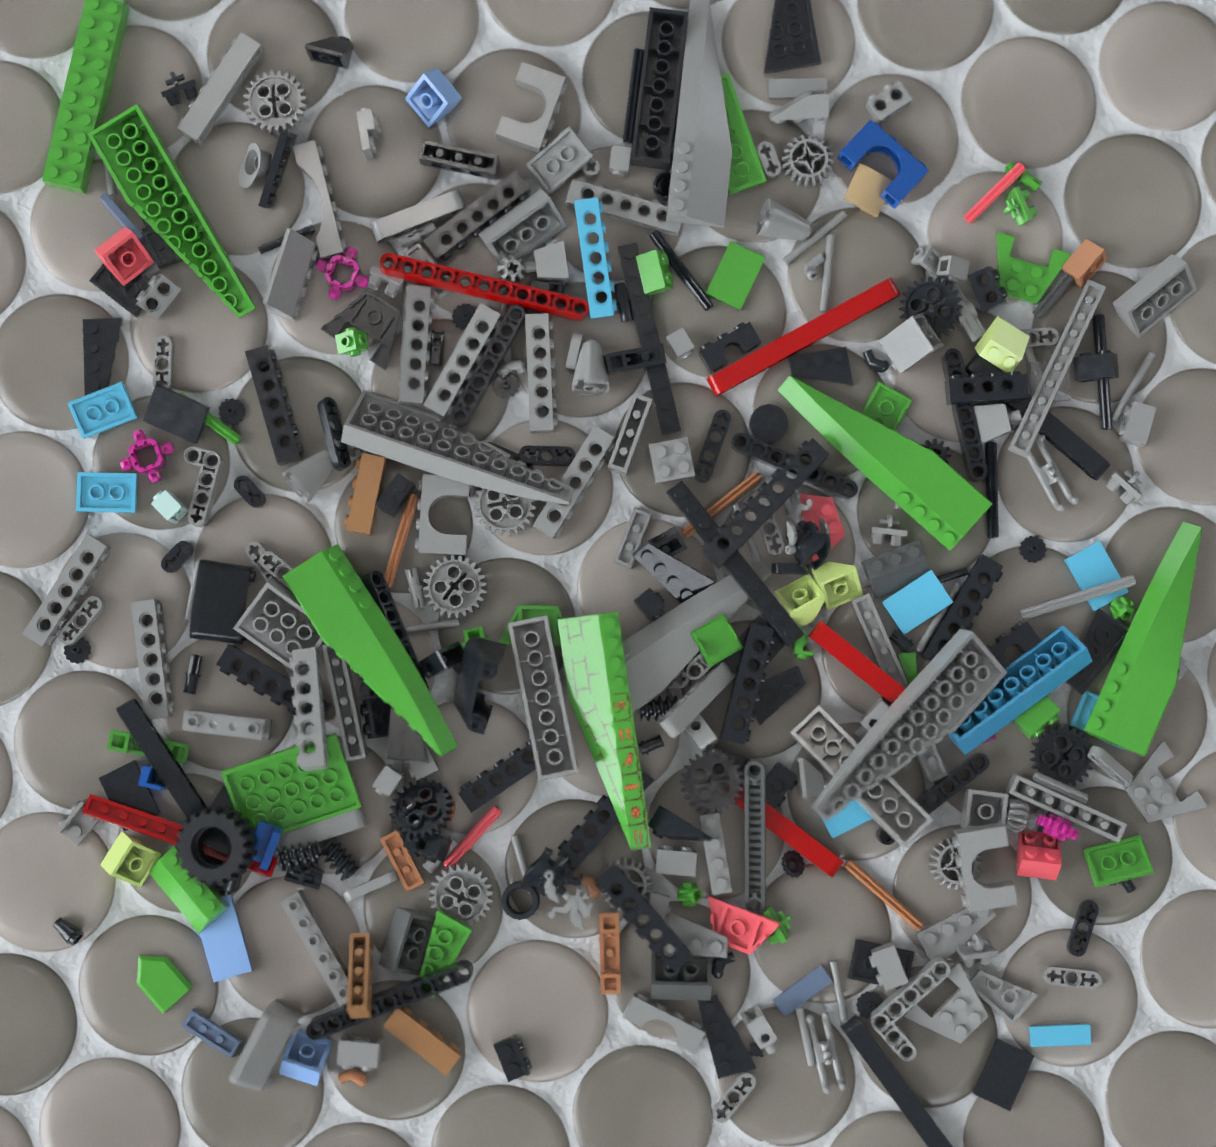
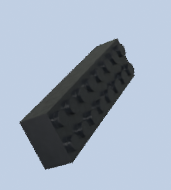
(659, 88)

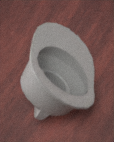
(254, 165)

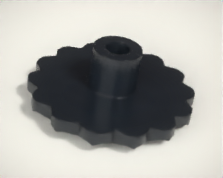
(463, 315)
(506, 386)
(231, 411)
(1032, 549)
(78, 652)
(793, 863)
(867, 1003)

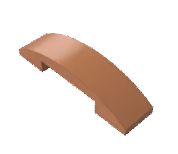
(609, 953)

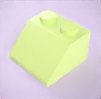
(1003, 345)
(130, 859)

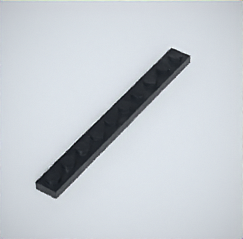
(649, 336)
(736, 566)

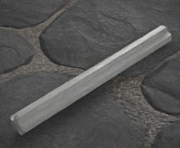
(1078, 597)

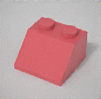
(124, 255)

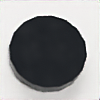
(768, 423)

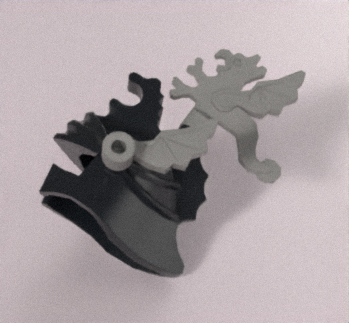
(807, 540)
(549, 877)

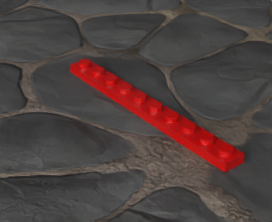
(153, 827)

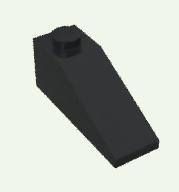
(634, 359)
(674, 828)

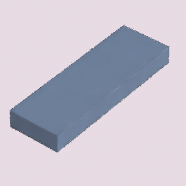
(120, 216)
(802, 990)
(212, 1033)

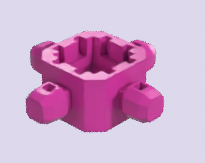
(356, 278)
(152, 470)

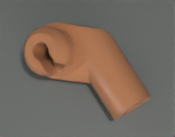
(591, 883)
(354, 1075)

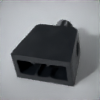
(436, 664)

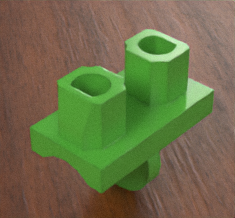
(1018, 207)
(780, 933)

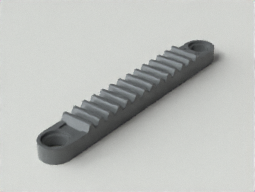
(755, 836)

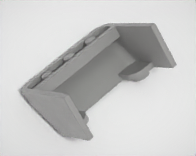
(265, 1046)

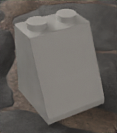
(910, 343)

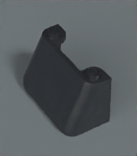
(220, 601)
(479, 660)

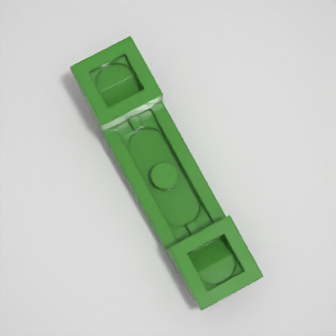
(124, 742)

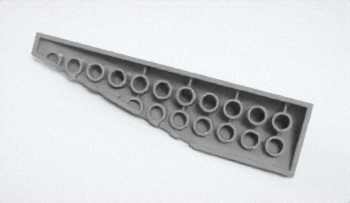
(702, 132)
(440, 448)
(666, 646)
(917, 719)

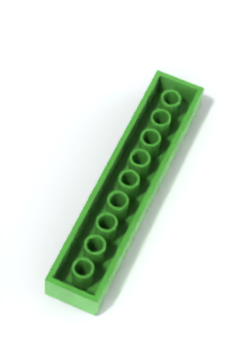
(85, 94)

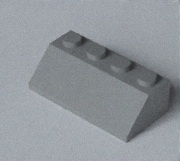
(526, 225)
(1155, 295)

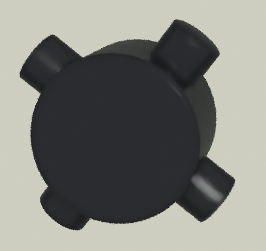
(755, 1050)

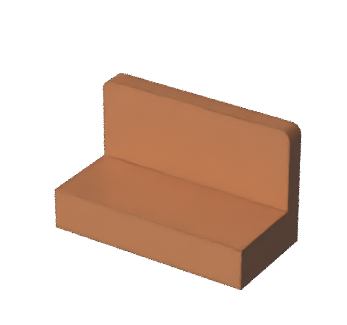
(1085, 262)

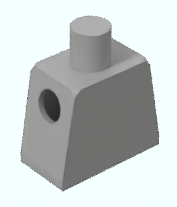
(549, 263)
(995, 421)
(874, 712)
(704, 737)
(760, 1028)

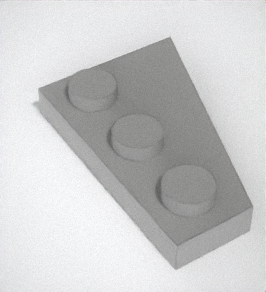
(697, 938)
(1002, 996)

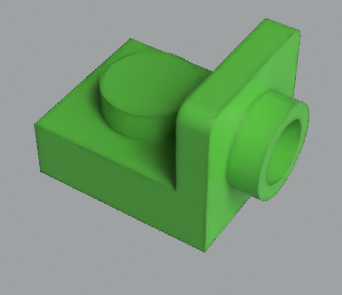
(798, 648)

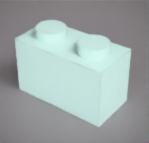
(169, 506)

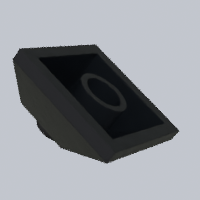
(331, 51)

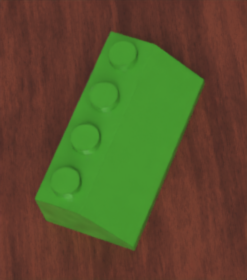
(196, 901)

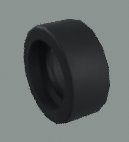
(516, 914)

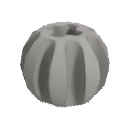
(512, 263)

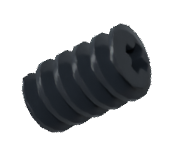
(657, 708)
(298, 856)
(339, 860)

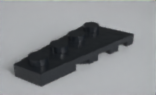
(277, 167)
(99, 348)
(1102, 642)

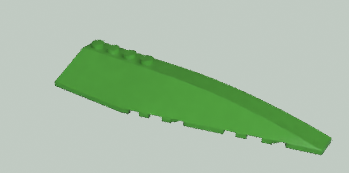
(898, 466)
(363, 637)
(1150, 654)

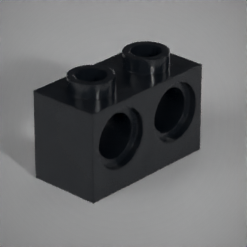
(983, 291)

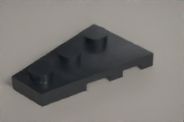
(823, 365)
(776, 692)

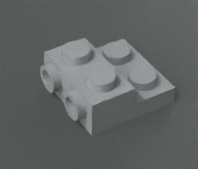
(369, 128)

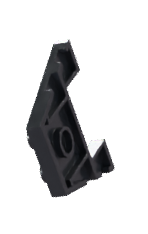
(373, 316)

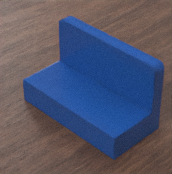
(148, 778)
(267, 838)

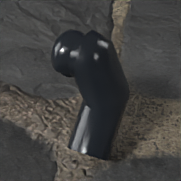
(875, 364)
(719, 965)

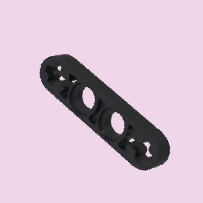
(328, 412)
(713, 446)

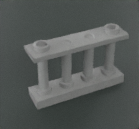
(227, 725)

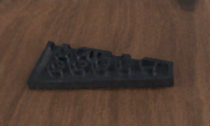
(792, 37)

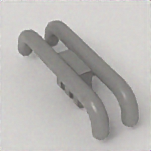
(1050, 474)
(825, 1052)

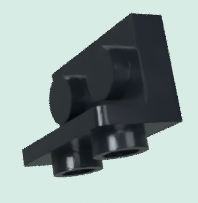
(512, 1057)

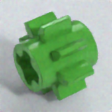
(1122, 608)
(689, 894)

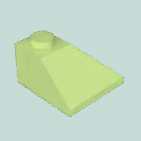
(838, 583)
(801, 600)

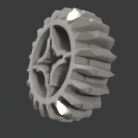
(800, 163)
(946, 865)
(644, 883)

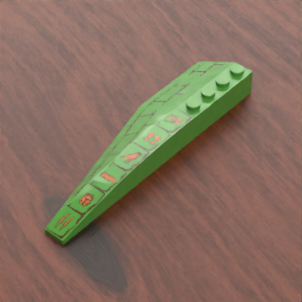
(604, 710)

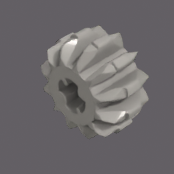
(1016, 815)

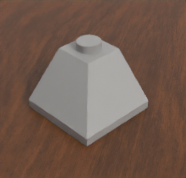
(809, 779)

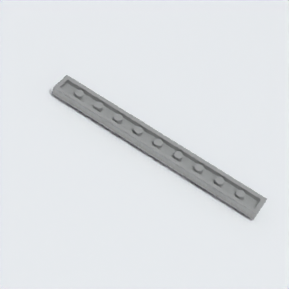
(1057, 368)
(889, 664)

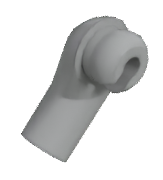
(811, 267)
(518, 365)

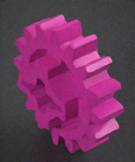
(1057, 827)

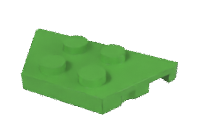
(529, 611)

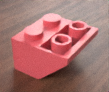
(1038, 855)

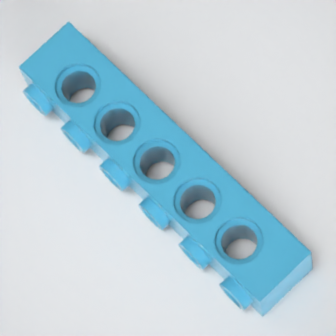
(582, 208)

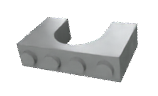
(533, 135)
(431, 541)
(969, 844)

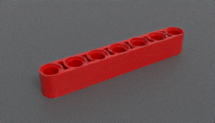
(856, 662)
(797, 838)

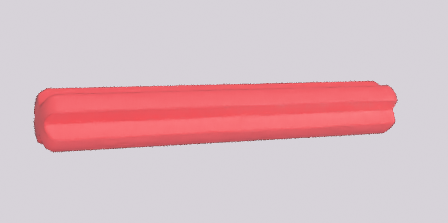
(994, 193)
(471, 838)

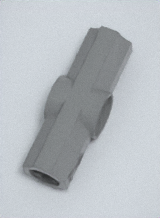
(969, 319)

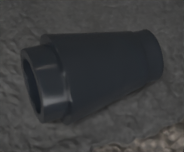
(68, 931)

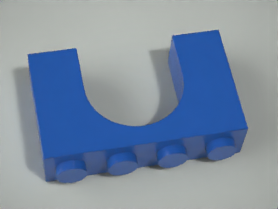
(874, 139)

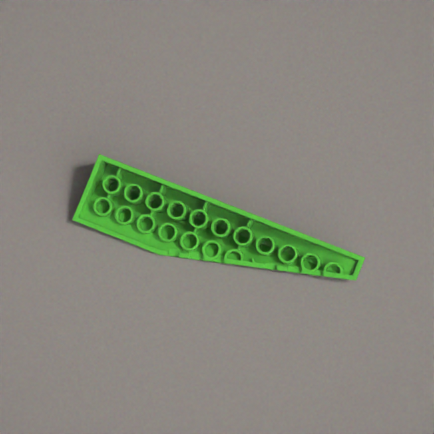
(165, 201)

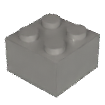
(671, 461)
(983, 808)
(359, 1052)

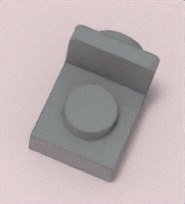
(927, 258)

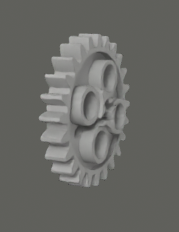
(292, 99)
(506, 522)
(468, 598)
(469, 879)

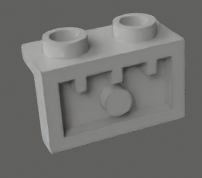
(77, 824)

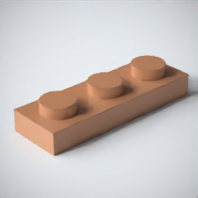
(402, 861)

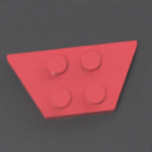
(823, 508)
(743, 927)

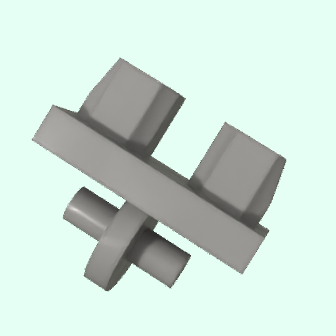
(393, 284)
(1131, 492)
(897, 535)
(976, 949)

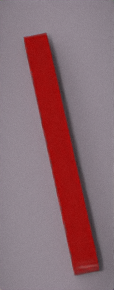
(476, 280)
(803, 336)

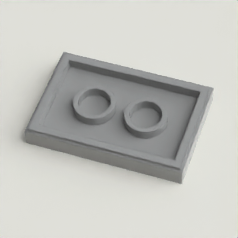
(560, 160)

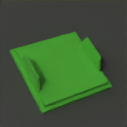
(716, 640)

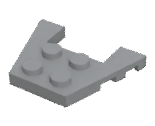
(1154, 795)
(958, 1014)

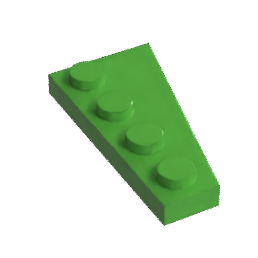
(444, 944)

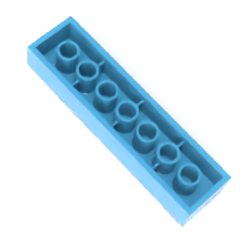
(1024, 685)

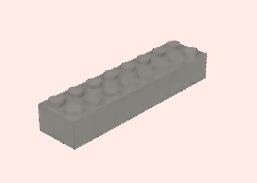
(543, 698)
(884, 803)

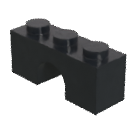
(743, 337)
(1021, 636)

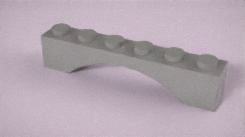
(309, 161)

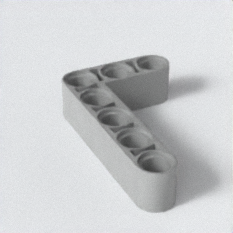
(906, 1004)

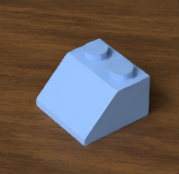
(433, 97)
(305, 1058)

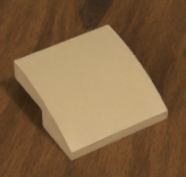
(866, 190)

